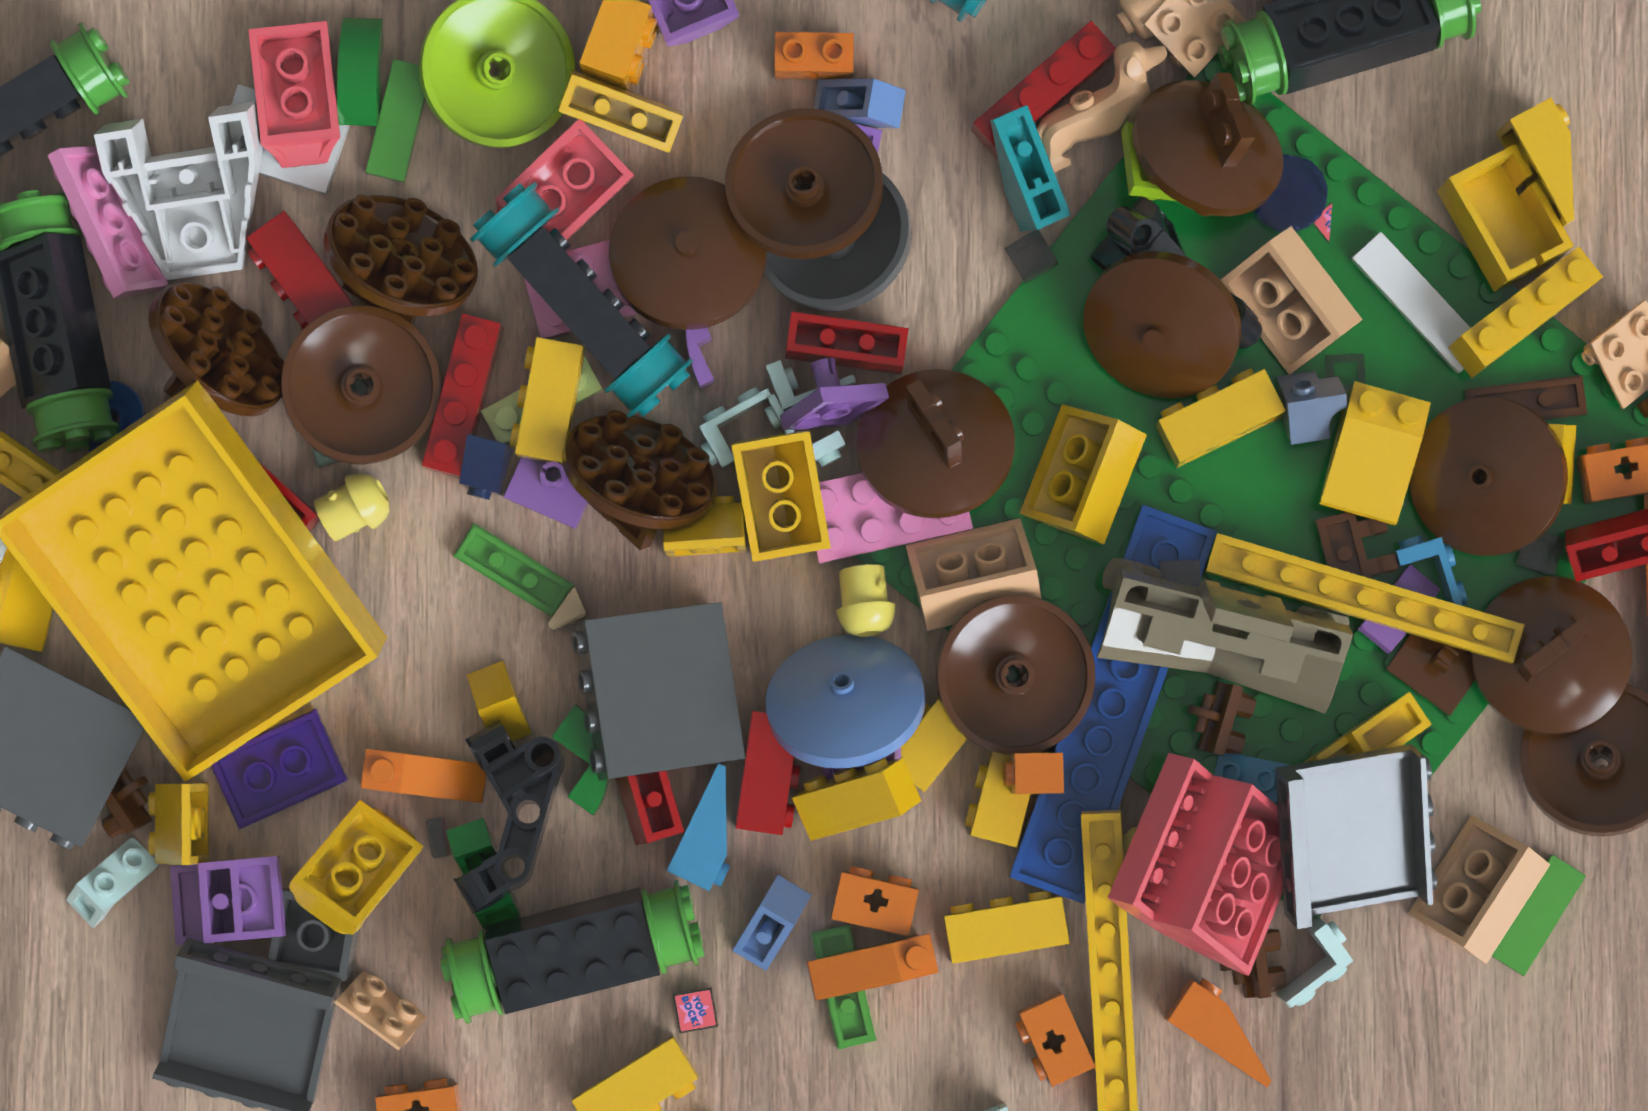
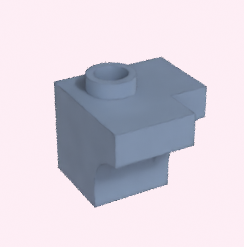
(1309, 405)

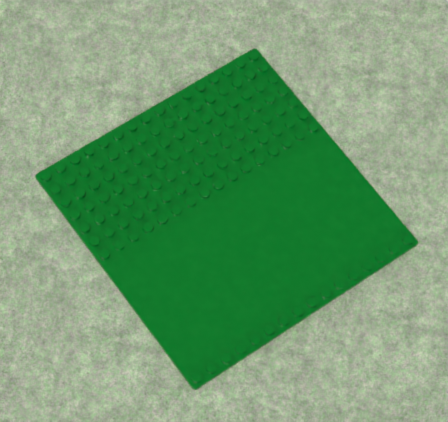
(1261, 483)

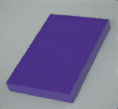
(279, 769)

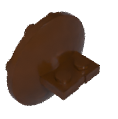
(1207, 147)
(399, 256)
(219, 345)
(936, 444)
(639, 474)
(1568, 659)

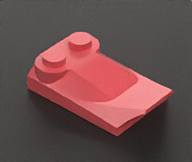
(295, 92)
(575, 176)

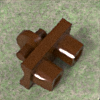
(1217, 718)
(126, 806)
(1262, 978)

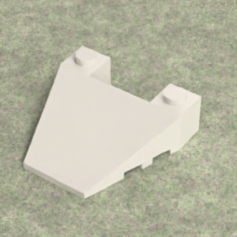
(190, 202)

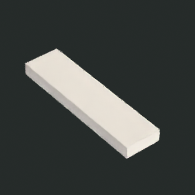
(1412, 296)

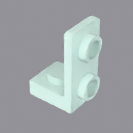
(785, 383)
(111, 881)

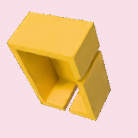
(1504, 229)

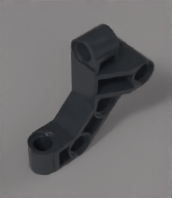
(1146, 229)
(517, 784)

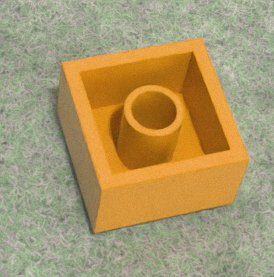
(618, 42)

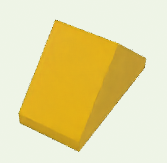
(498, 700)

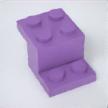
(228, 900)

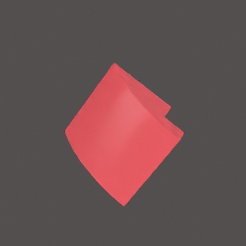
(1204, 864)

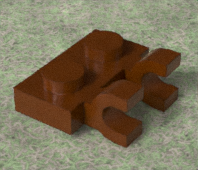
(1343, 545)

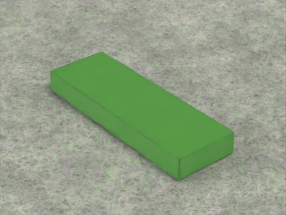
(397, 123)
(513, 570)
(1538, 916)
(850, 1011)

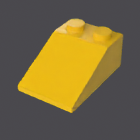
(1546, 147)
(1374, 452)
(716, 533)
(180, 823)

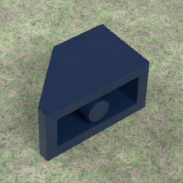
(484, 466)

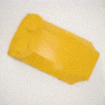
(354, 868)

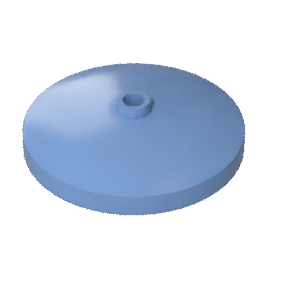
(845, 701)

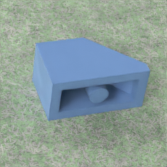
(862, 101)
(772, 922)

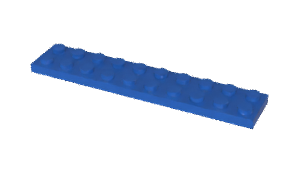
(1108, 738)

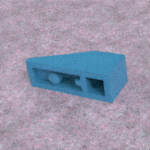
(704, 843)

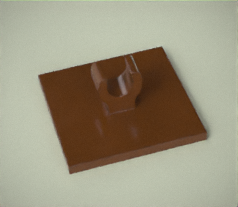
(1434, 671)

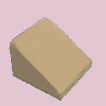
(569, 611)

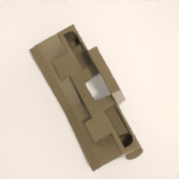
(1224, 634)

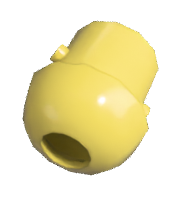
(353, 506)
(864, 601)

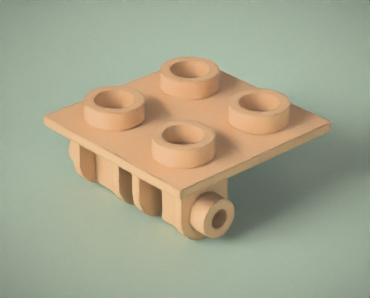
(1191, 30)
(1623, 354)
(381, 1009)

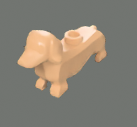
(1103, 111)

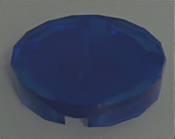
(1297, 199)

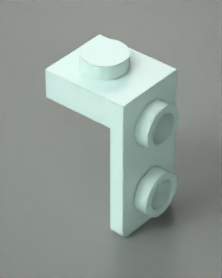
(716, 445)
(825, 450)
(1328, 969)

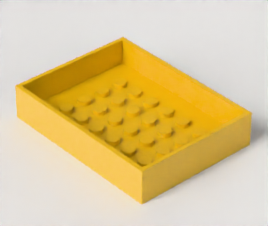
(191, 582)

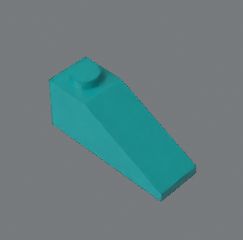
(1027, 171)

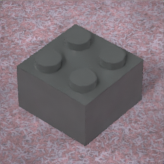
(312, 943)

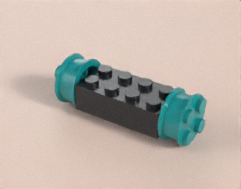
(578, 302)

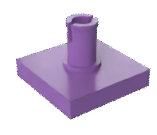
(832, 403)
(546, 491)

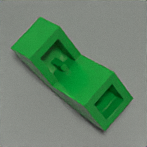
(359, 71)
(572, 734)
(470, 847)

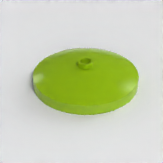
(531, 64)

